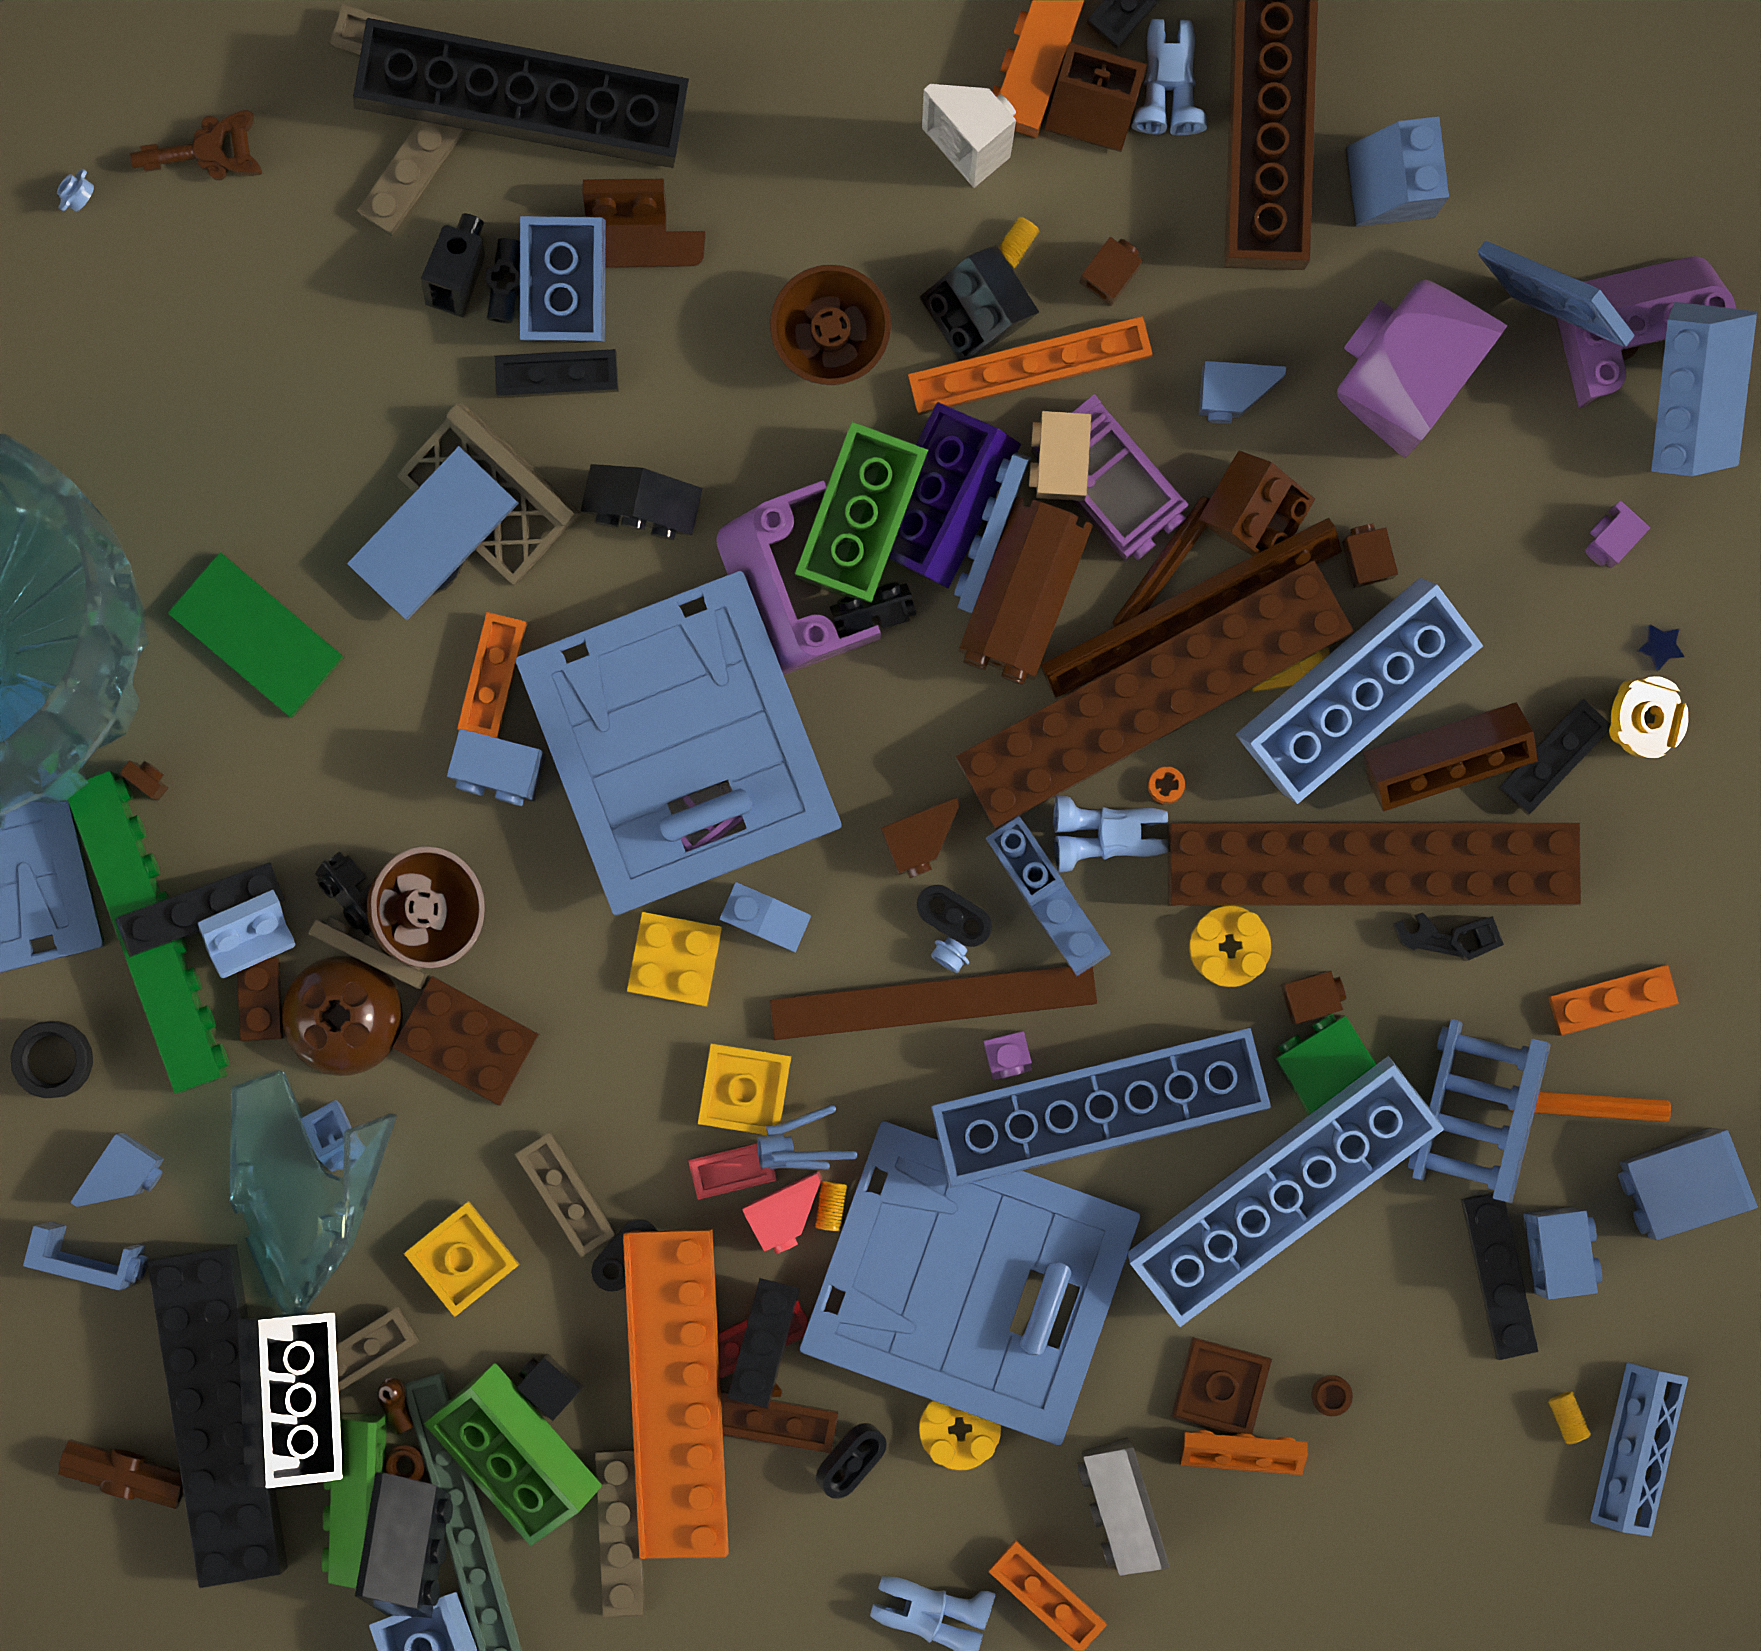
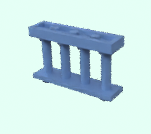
(1519, 1099)

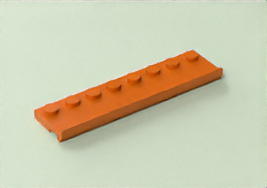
(676, 1393)

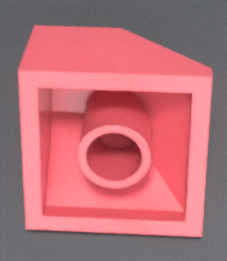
(783, 1213)

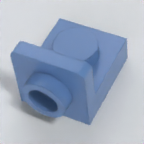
(326, 1133)

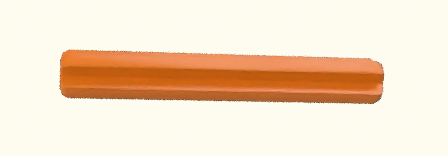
(1603, 1106)

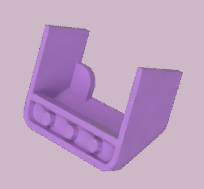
(746, 548)

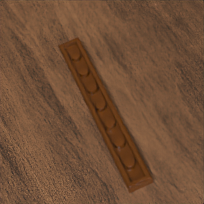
(1188, 608)
(931, 1002)

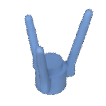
(778, 1151)

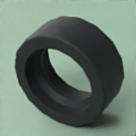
(22, 1048)

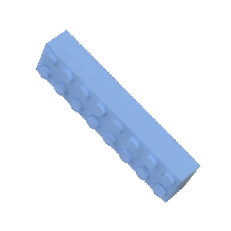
(1284, 1191)

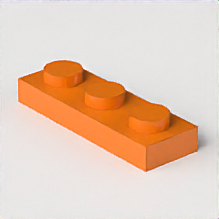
(492, 675)
(1613, 1000)
(1243, 1453)
(1047, 1597)

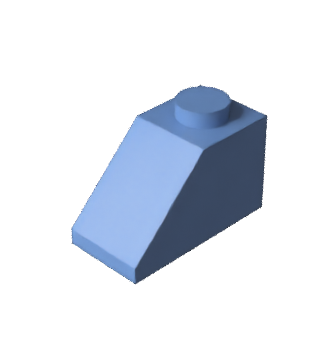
(1234, 388)
(765, 917)
(120, 1172)

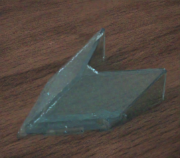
(293, 1208)

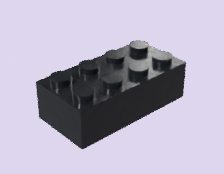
(289, 1399)

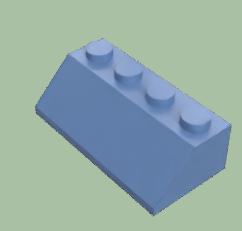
(1703, 389)

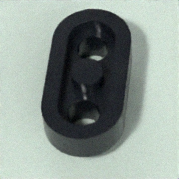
(954, 915)
(614, 1254)
(851, 1460)

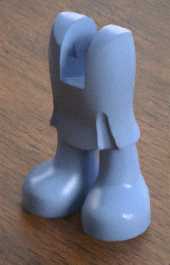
(1169, 70)
(1117, 833)
(925, 1613)

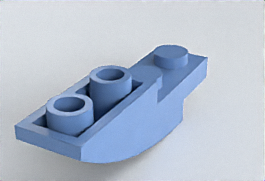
(1048, 896)

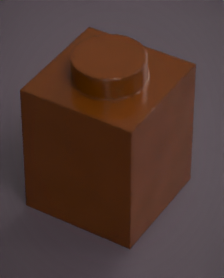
(1111, 270)
(1369, 555)
(1313, 996)

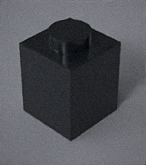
(548, 1385)

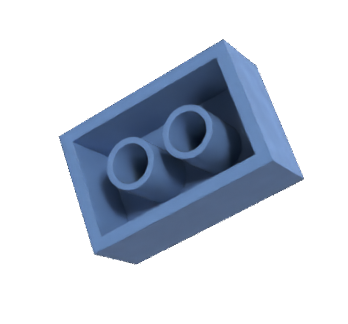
(562, 279)

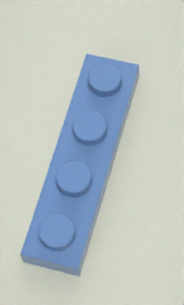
(996, 513)

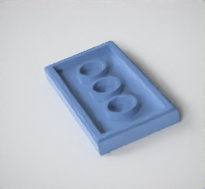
(1555, 293)
(432, 533)

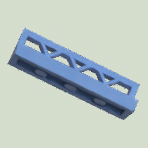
(1633, 1450)

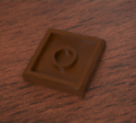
(1221, 1387)

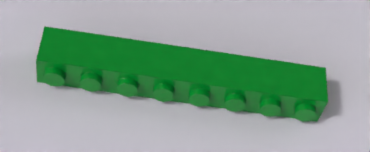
(160, 975)

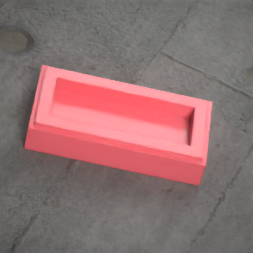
(729, 1171)

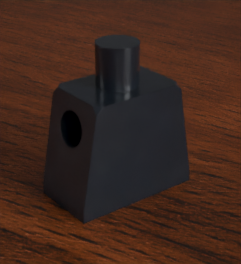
(454, 266)

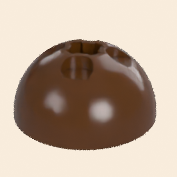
(842, 306)
(441, 896)
(364, 1013)

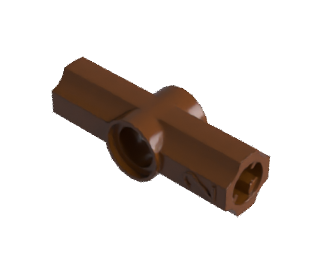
(121, 1473)

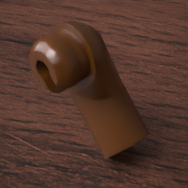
(392, 1400)

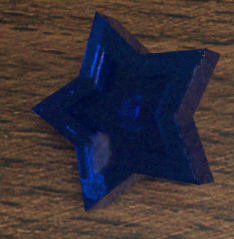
(1661, 646)

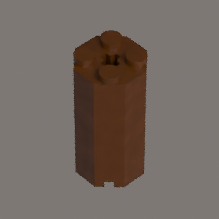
(1024, 590)

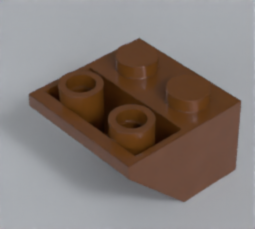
(1095, 97)
(1256, 505)

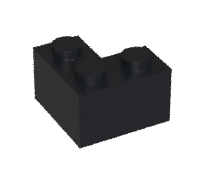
(640, 500)

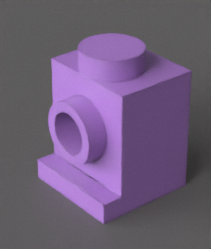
(1615, 535)
(1008, 1055)

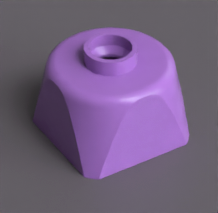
(1414, 362)

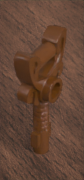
(207, 148)

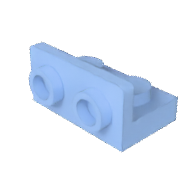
(246, 934)

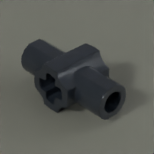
(503, 300)

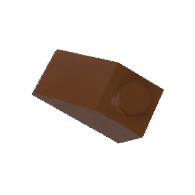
(919, 838)

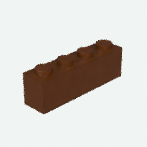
(1450, 756)

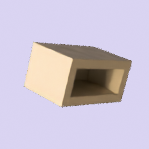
(1062, 455)

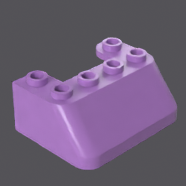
(1644, 303)

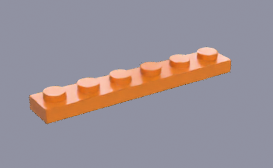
(1031, 365)

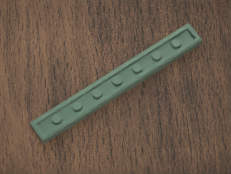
(467, 1531)

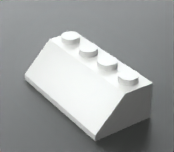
(969, 128)

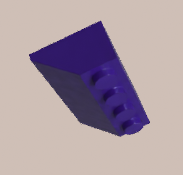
(950, 493)

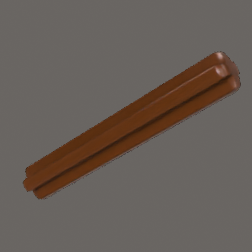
(1164, 565)

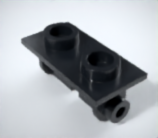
(887, 603)
(340, 883)

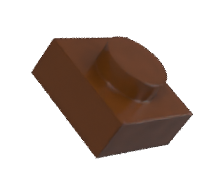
(146, 778)

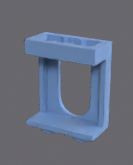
(45, 1255)

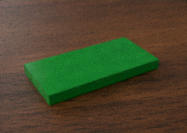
(256, 635)

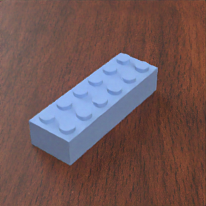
(1359, 690)

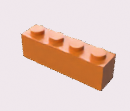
(1037, 59)

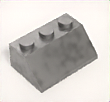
(1122, 1508)

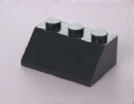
(403, 1546)

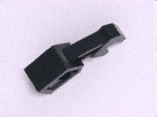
(1429, 939)

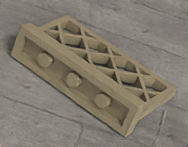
(515, 471)

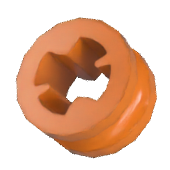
(1174, 795)

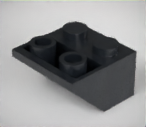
(979, 303)

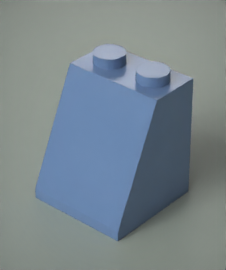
(1398, 173)
(1686, 1184)

